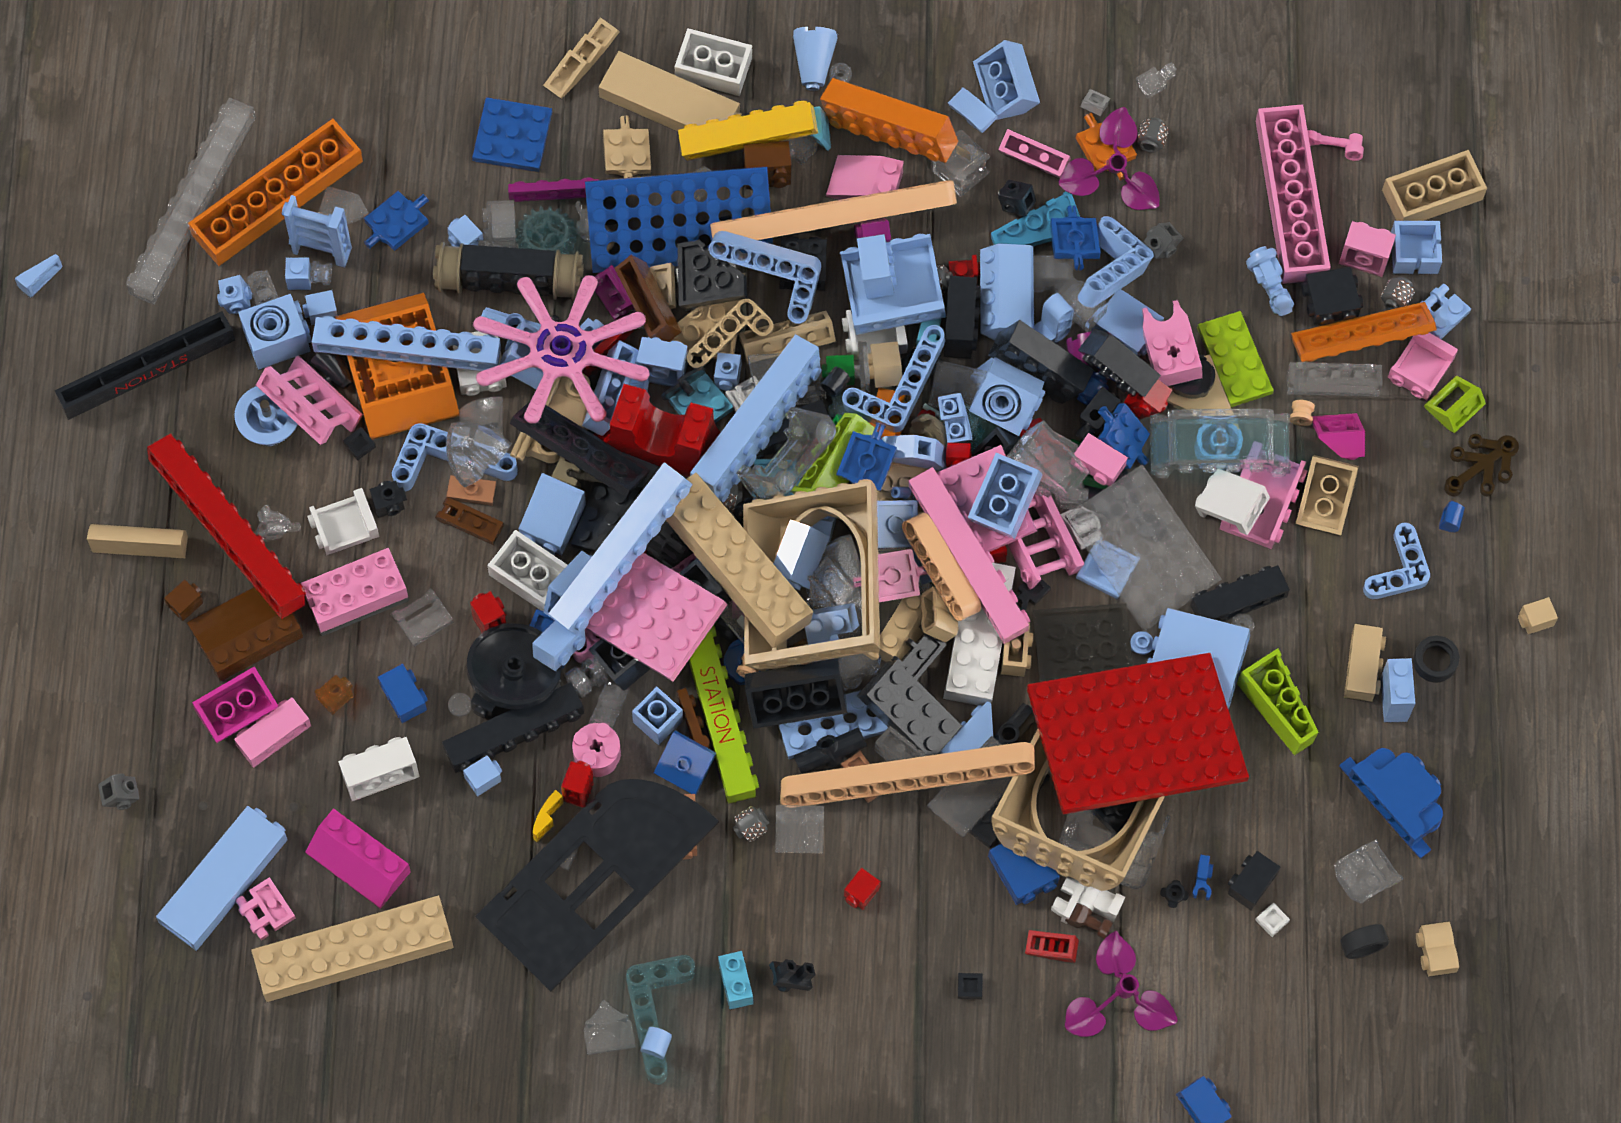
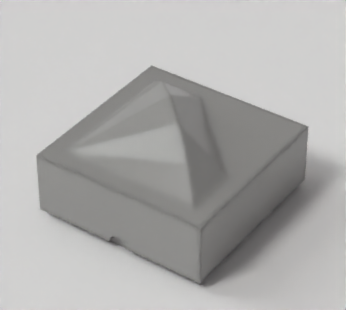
(1095, 102)

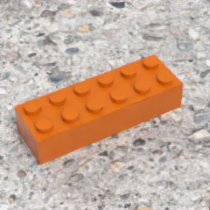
(889, 120)

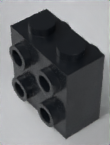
(813, 246)

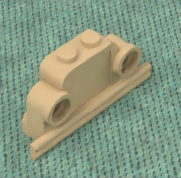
(566, 401)

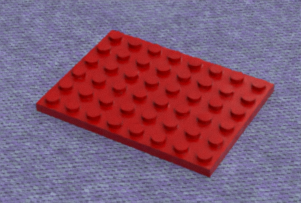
(1137, 733)

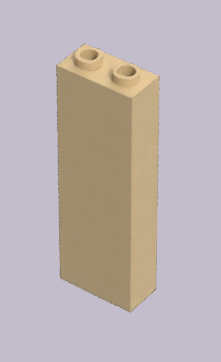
(662, 95)

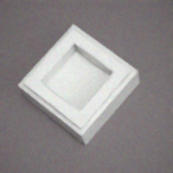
(1272, 920)

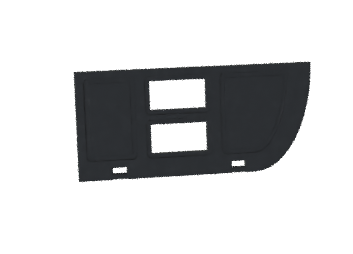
(638, 834)

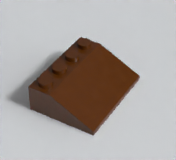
(242, 633)

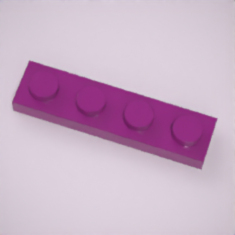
(547, 190)

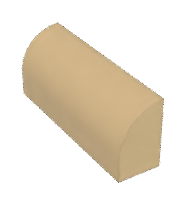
(137, 541)

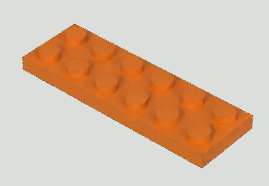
(1363, 332)

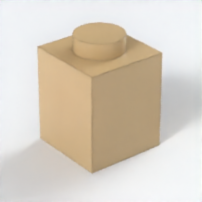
(1537, 616)

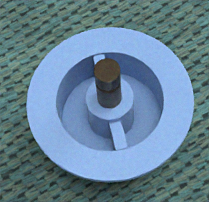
(262, 419)

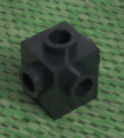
(1017, 197)
(388, 498)

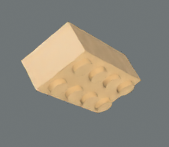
(1435, 188)

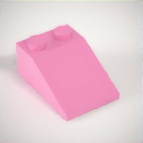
(864, 176)

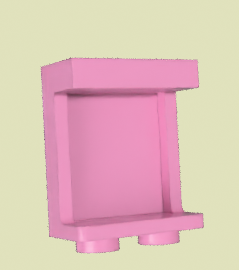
(1422, 365)

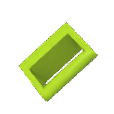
(1462, 409)

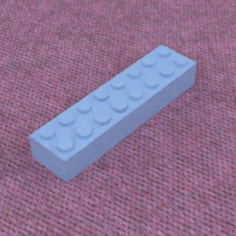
(759, 416)

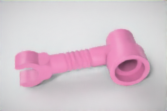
(1352, 146)

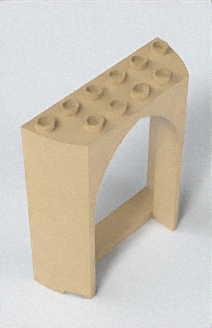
(767, 524)
(1020, 831)

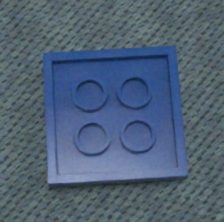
(512, 134)

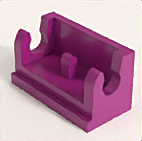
(613, 294)

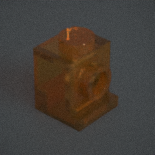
(334, 701)

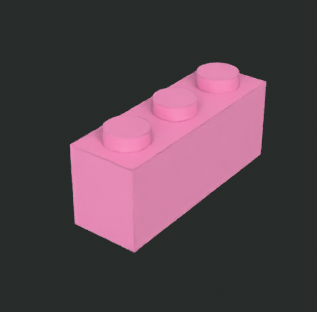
(1034, 153)
(272, 732)

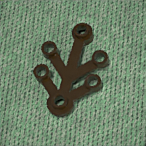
(1483, 462)

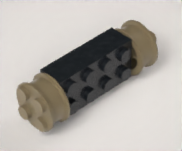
(501, 268)

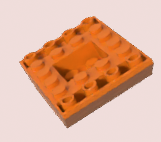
(399, 392)

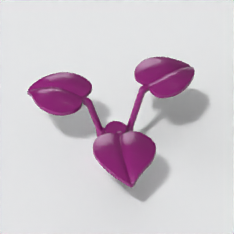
(1080, 177)
(1118, 957)

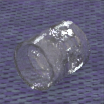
(579, 680)

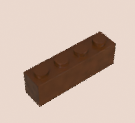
(647, 298)

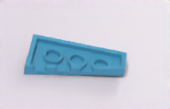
(1034, 227)

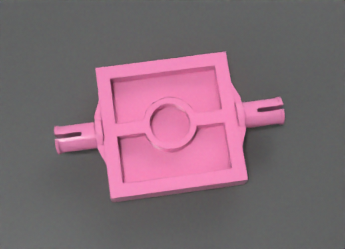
(897, 575)

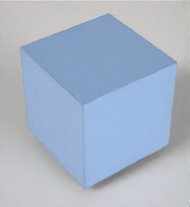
(657, 716)

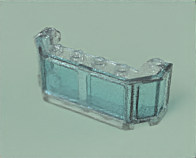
(1220, 441)

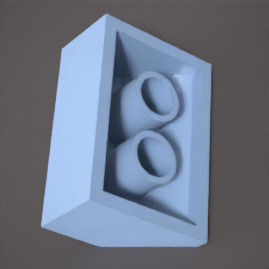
(1006, 80)

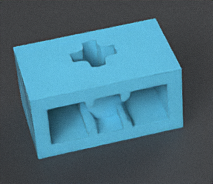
(735, 980)

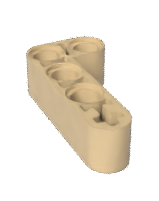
(725, 336)

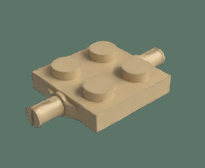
(626, 150)

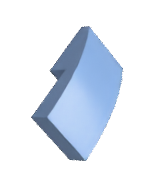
(973, 110)
(955, 418)

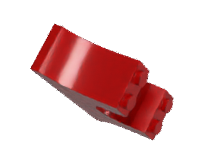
(658, 435)

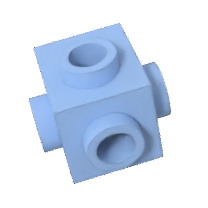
(234, 294)

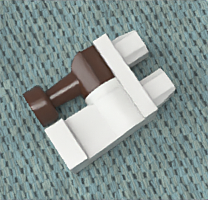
(1084, 902)

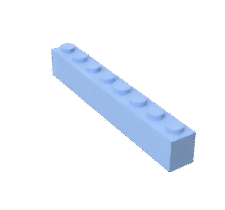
(621, 549)

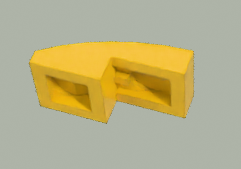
(544, 821)

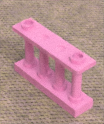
(300, 409)
(1059, 539)

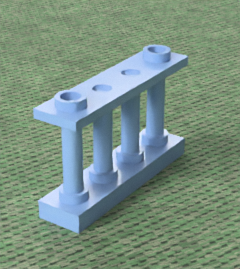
(318, 231)

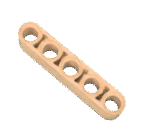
(941, 566)

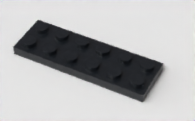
(583, 449)

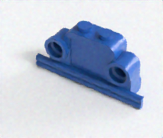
(1401, 793)

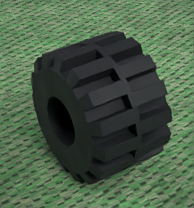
(668, 546)

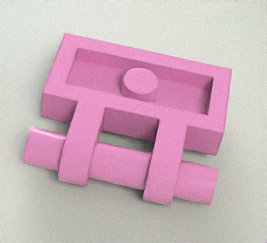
(272, 905)

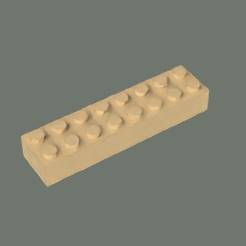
(739, 564)
(352, 948)

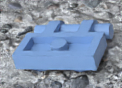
(1450, 312)

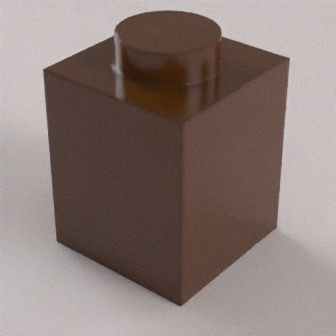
(184, 599)

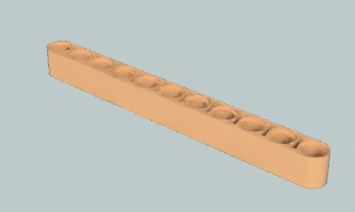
(840, 211)
(908, 774)

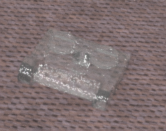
(427, 622)

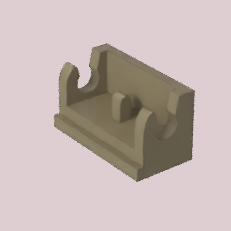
(562, 473)

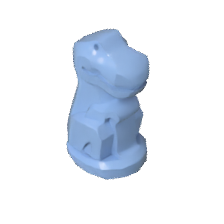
(1268, 274)

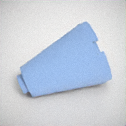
(814, 54)

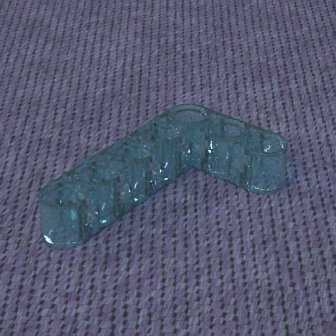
(648, 1012)

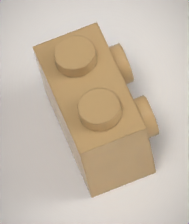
(885, 364)
(1015, 656)

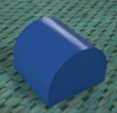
(1451, 517)

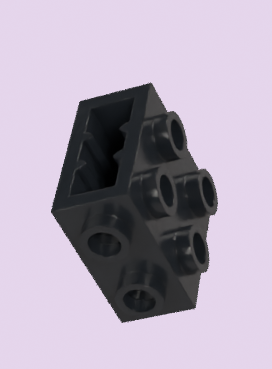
(1332, 295)

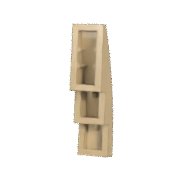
(581, 58)

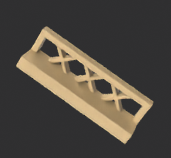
(816, 329)

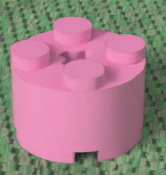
(601, 737)

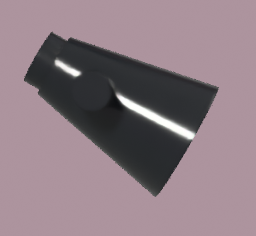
(334, 368)

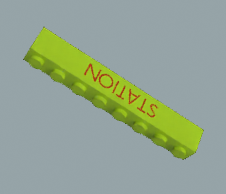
(722, 721)

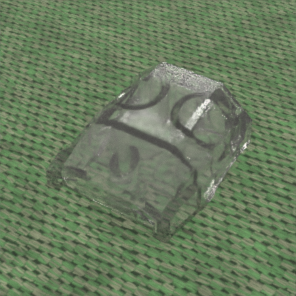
(1366, 872)

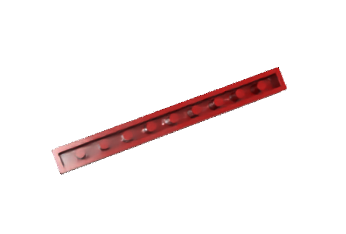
(226, 526)

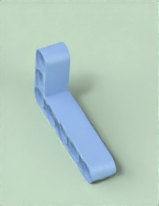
(1130, 262)
(773, 266)
(1054, 323)
(905, 387)
(428, 446)

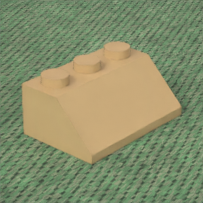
(901, 626)

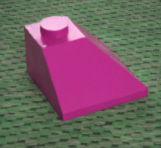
(1342, 434)

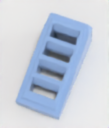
(36, 277)

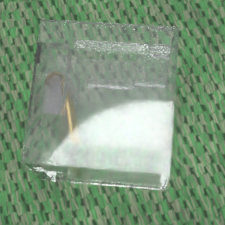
(965, 165)

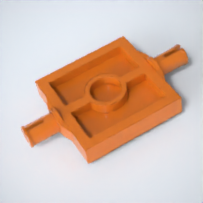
(1096, 150)

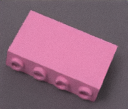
(1281, 492)

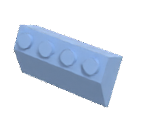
(1006, 287)

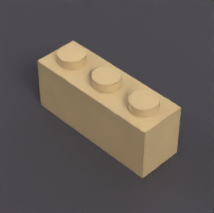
(1364, 663)

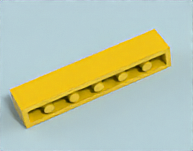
(758, 127)

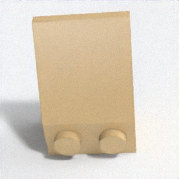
(1327, 494)

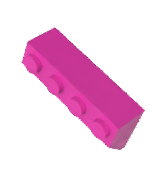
(357, 858)

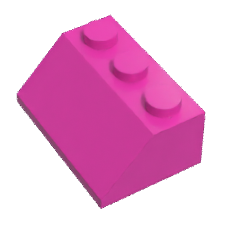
(235, 705)

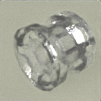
(321, 273)

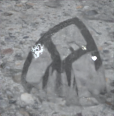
(484, 412)
(473, 450)

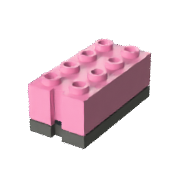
(355, 591)

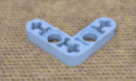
(1406, 573)

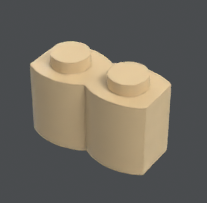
(936, 617)
(1438, 949)

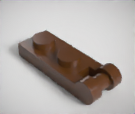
(470, 521)
(693, 722)

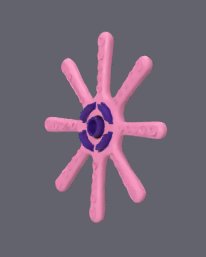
(561, 362)

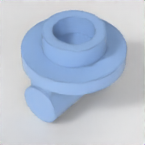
(1141, 643)

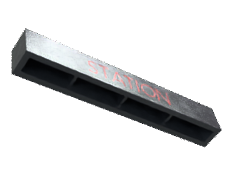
(145, 365)

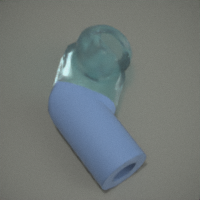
(902, 492)

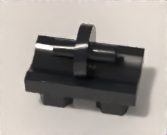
(789, 975)

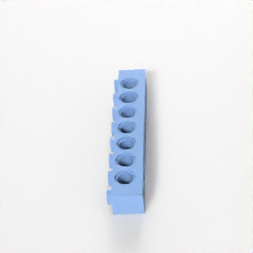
(394, 350)

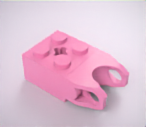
(1171, 340)

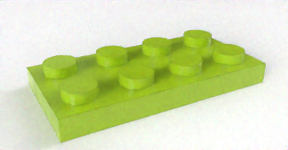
(1235, 358)

